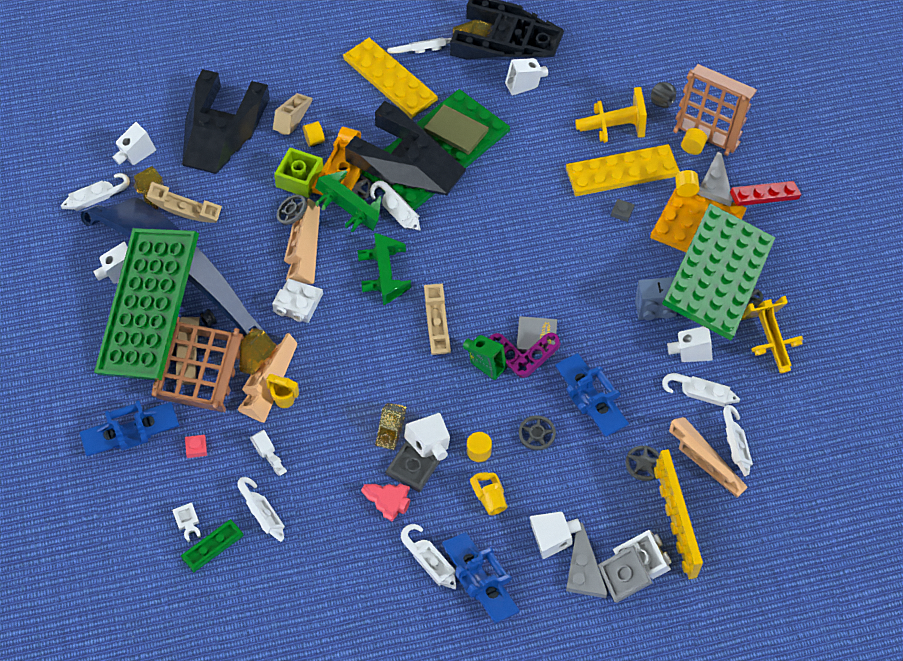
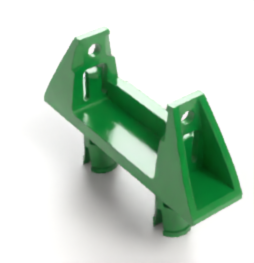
(359, 209)
(383, 249)

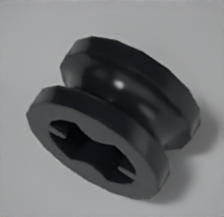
(208, 318)

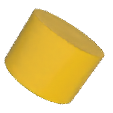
(313, 134)
(694, 141)
(687, 183)
(479, 446)

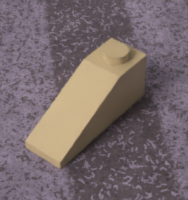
(290, 113)

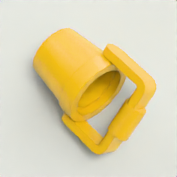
(282, 390)
(490, 495)

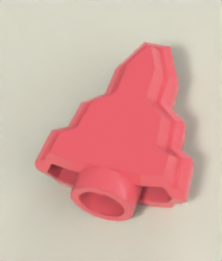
(388, 499)

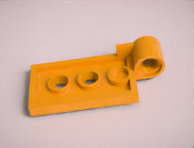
(337, 160)

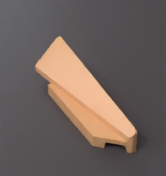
(303, 246)
(259, 397)
(705, 456)

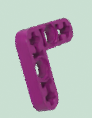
(520, 359)

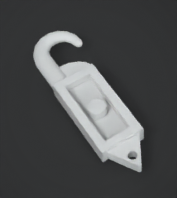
(420, 46)
(94, 193)
(397, 206)
(702, 389)
(737, 441)
(261, 509)
(429, 558)

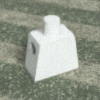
(524, 75)
(134, 145)
(112, 263)
(693, 345)
(428, 436)
(553, 532)

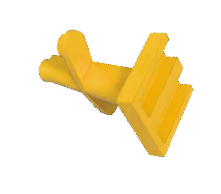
(634, 114)
(776, 343)

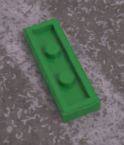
(212, 545)

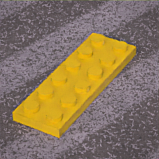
(390, 77)
(622, 170)
(677, 510)

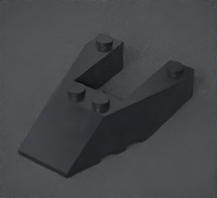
(513, 35)
(216, 135)
(414, 162)

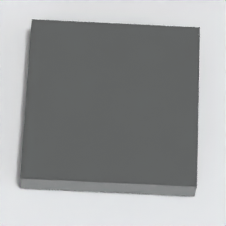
(412, 468)

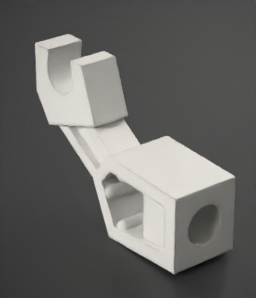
(265, 449)

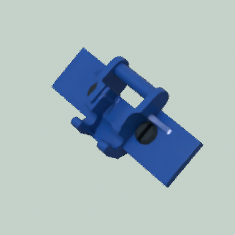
(587, 399)
(130, 434)
(476, 582)

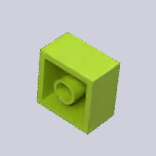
(298, 172)

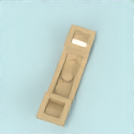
(183, 206)
(436, 319)
(191, 370)

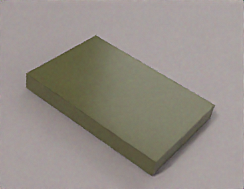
(456, 129)

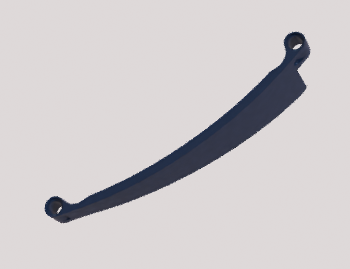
(202, 274)

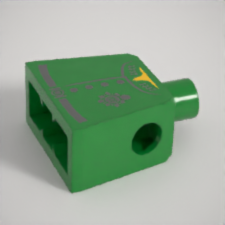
(486, 355)

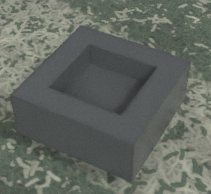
(622, 210)

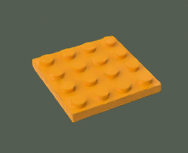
(683, 217)

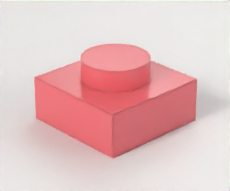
(196, 446)

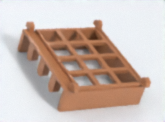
(715, 135)
(226, 369)

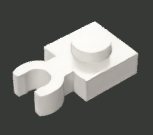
(186, 519)

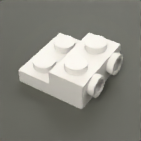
(297, 300)
(650, 552)

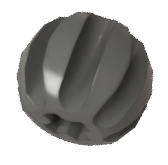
(663, 94)

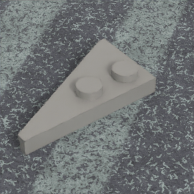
(716, 184)
(584, 571)

